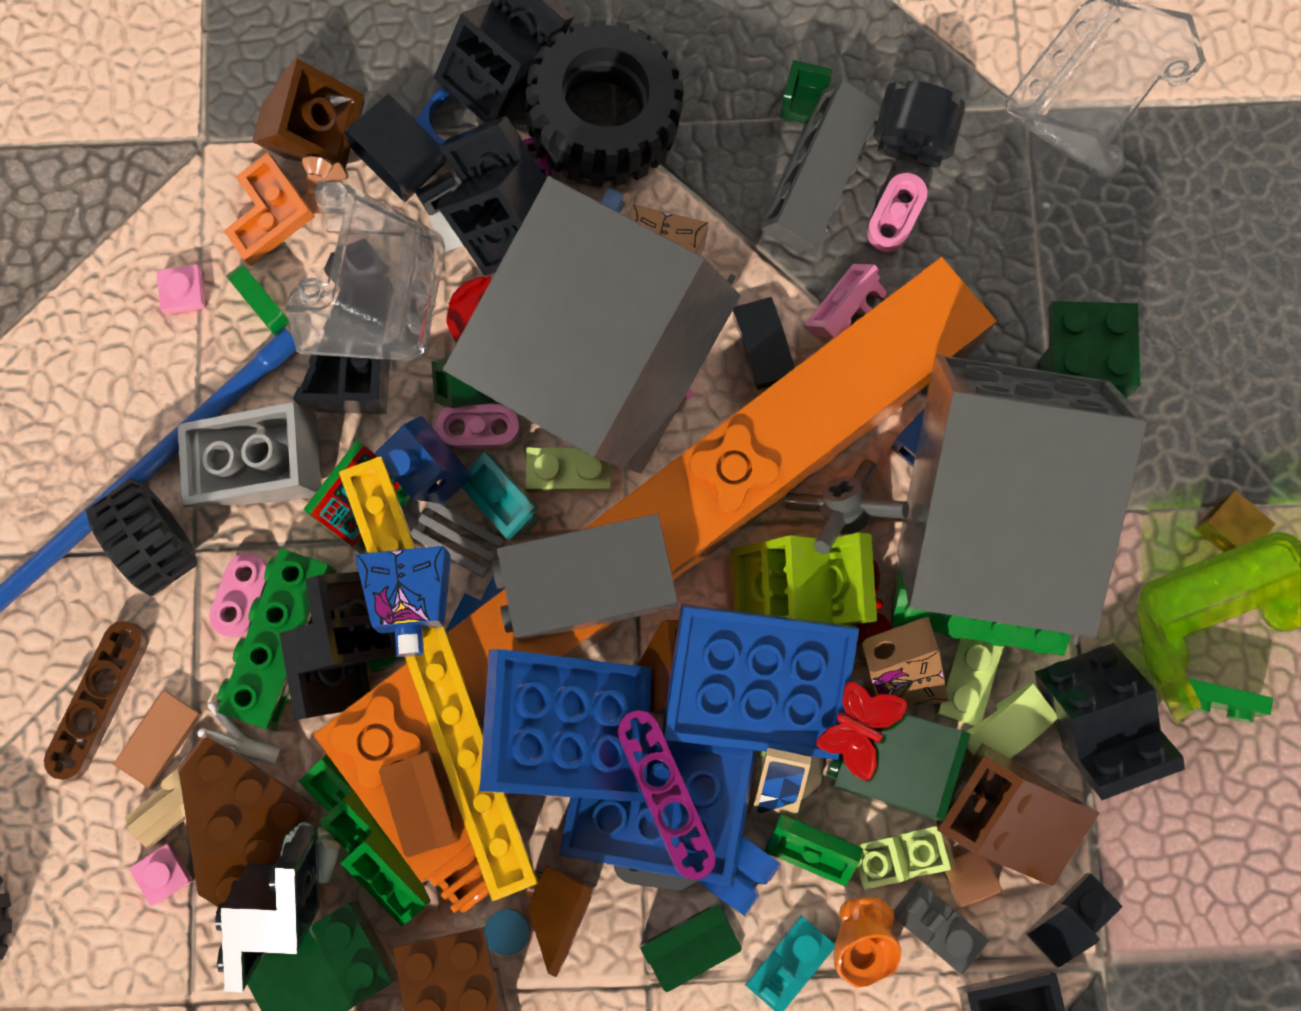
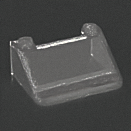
(1101, 74)
(378, 283)

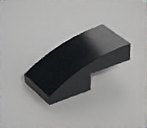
(763, 342)

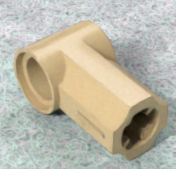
(158, 813)

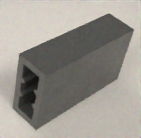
(585, 578)

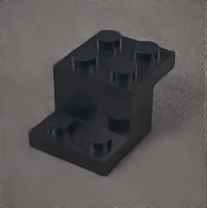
(494, 52)
(495, 189)
(330, 656)
(1109, 721)
(269, 909)

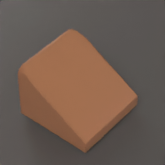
(972, 879)

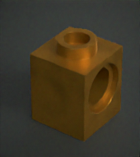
(1234, 523)

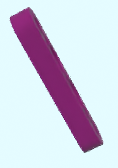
(672, 791)

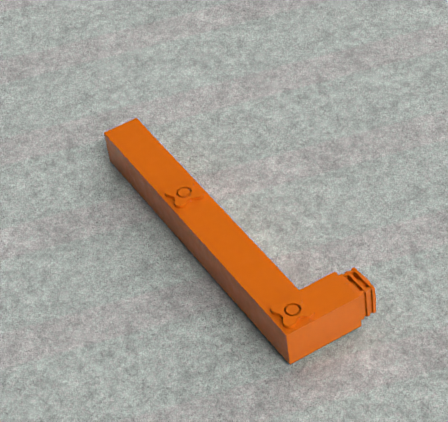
(701, 505)

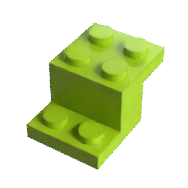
(798, 582)

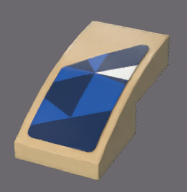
(780, 785)

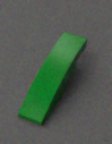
(371, 855)

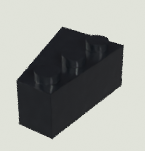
(345, 385)

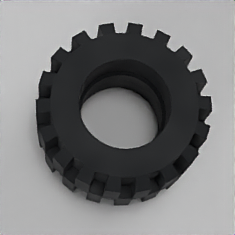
(141, 537)

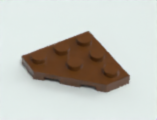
(233, 815)

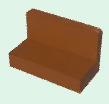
(418, 804)

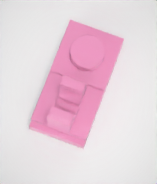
(844, 300)

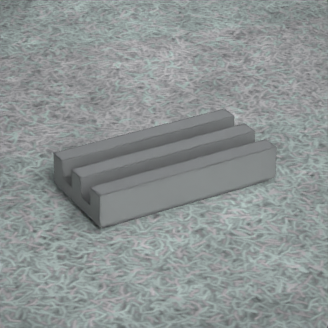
(426, 521)

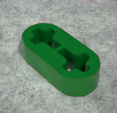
(258, 299)

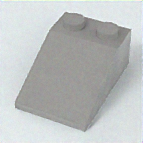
(250, 457)

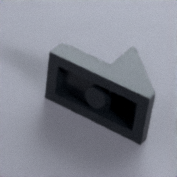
(1074, 921)

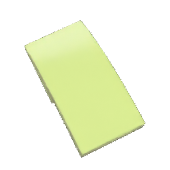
(1015, 724)
(904, 857)

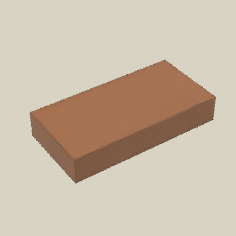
(157, 739)

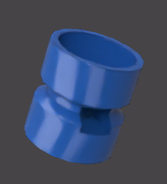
(752, 869)

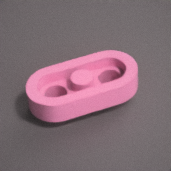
(895, 214)
(478, 426)
(237, 595)

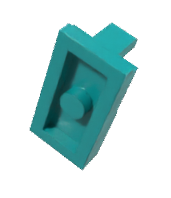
(500, 497)
(790, 964)

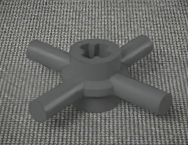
(846, 506)

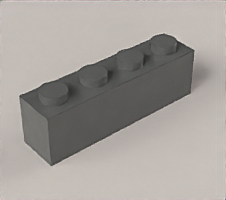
(821, 167)

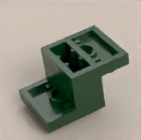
(1094, 342)

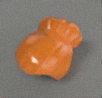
(865, 945)

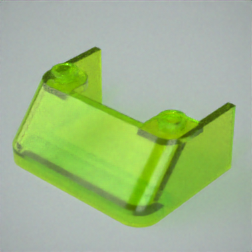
(1249, 577)

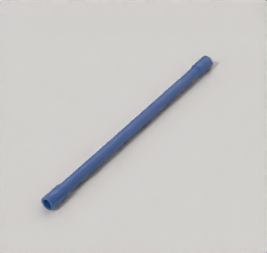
(265, 361)

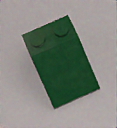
(332, 971)

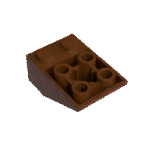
(1015, 817)

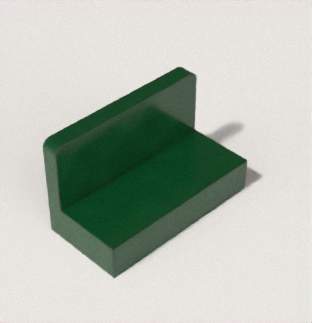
(691, 947)

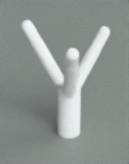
(240, 742)

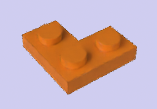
(277, 210)

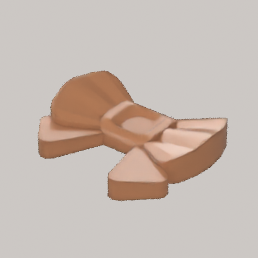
(320, 170)

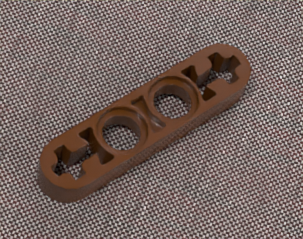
(89, 696)

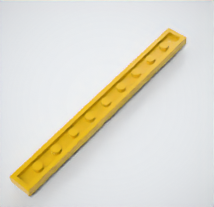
(445, 698)

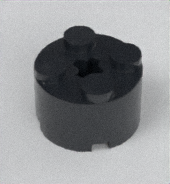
(919, 122)

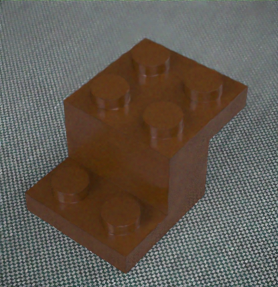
(449, 974)

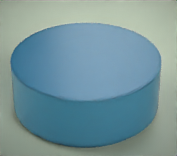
(507, 931)

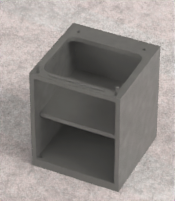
(593, 327)
(1018, 495)

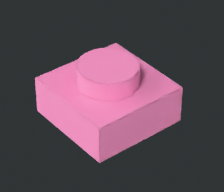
(181, 289)
(161, 874)

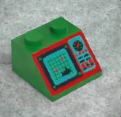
(332, 507)

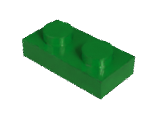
(1239, 704)
(813, 850)

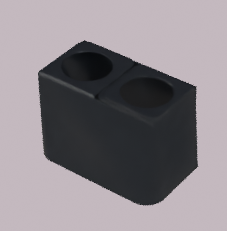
(395, 147)

